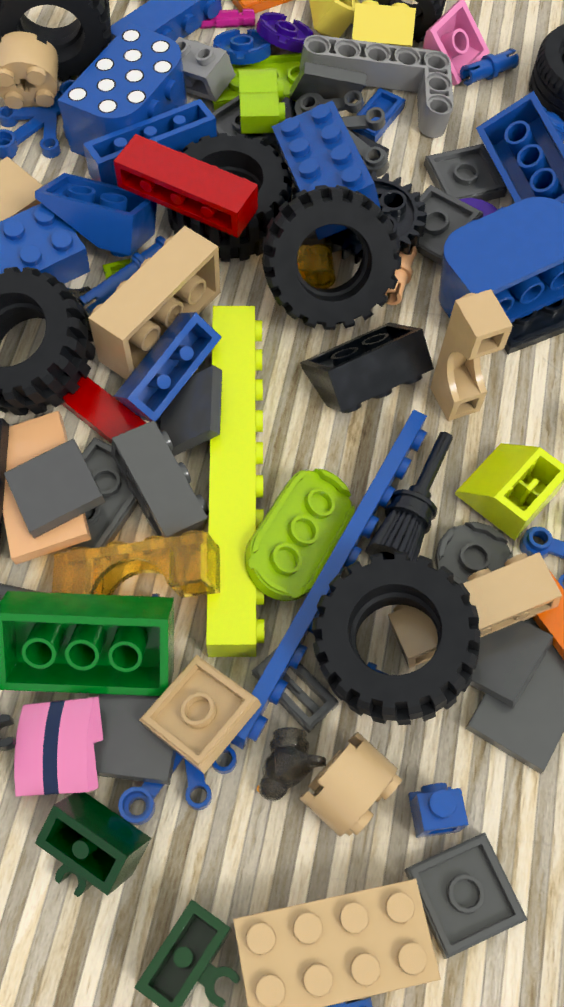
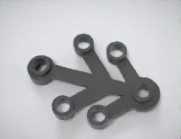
(352, 123)

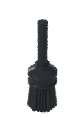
(410, 510)

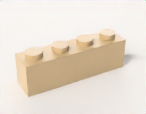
(501, 599)

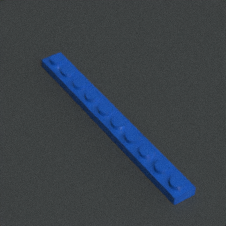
(346, 552)

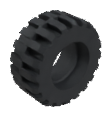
(75, 43)
(250, 161)
(363, 290)
(63, 351)
(397, 583)

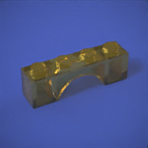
(185, 561)

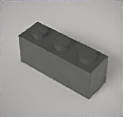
(159, 481)

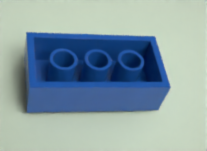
(526, 150)
(323, 154)
(42, 242)

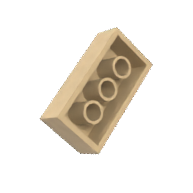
(171, 282)
(337, 948)

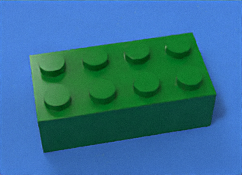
(86, 643)

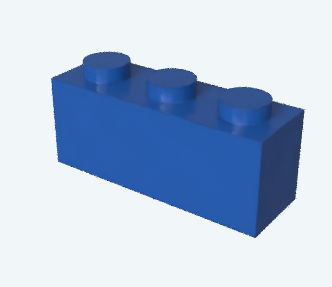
(168, 366)

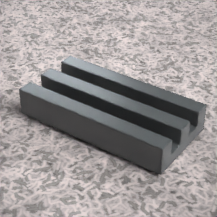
(292, 708)

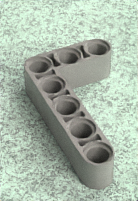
(393, 68)

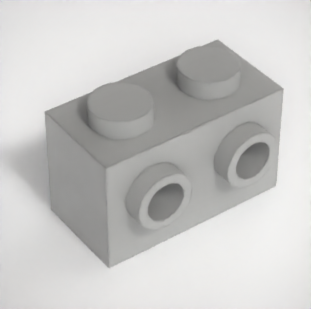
(205, 68)

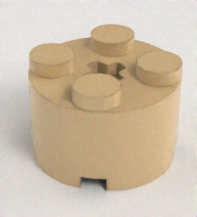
(27, 71)
(351, 786)

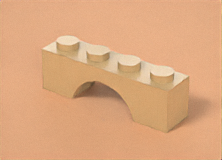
(474, 330)

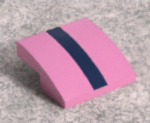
(57, 747)

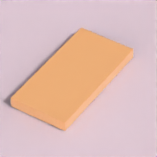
(25, 443)

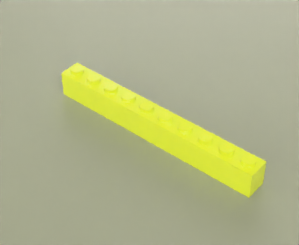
(234, 484)

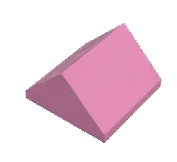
(458, 38)

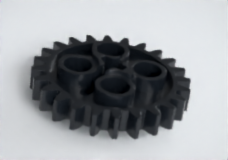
(403, 210)

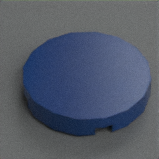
(243, 48)

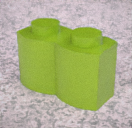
(260, 100)

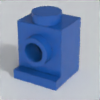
(437, 810)

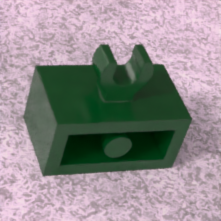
(91, 843)
(187, 959)

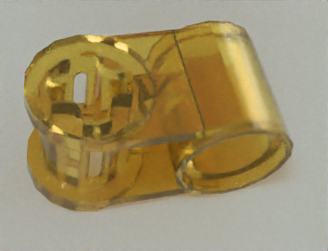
(316, 265)

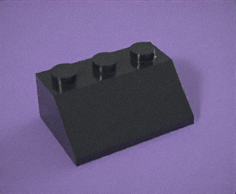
(369, 366)

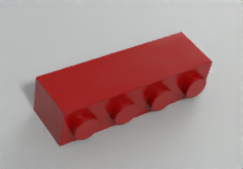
(186, 185)

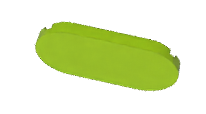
(298, 534)

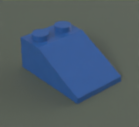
(101, 212)

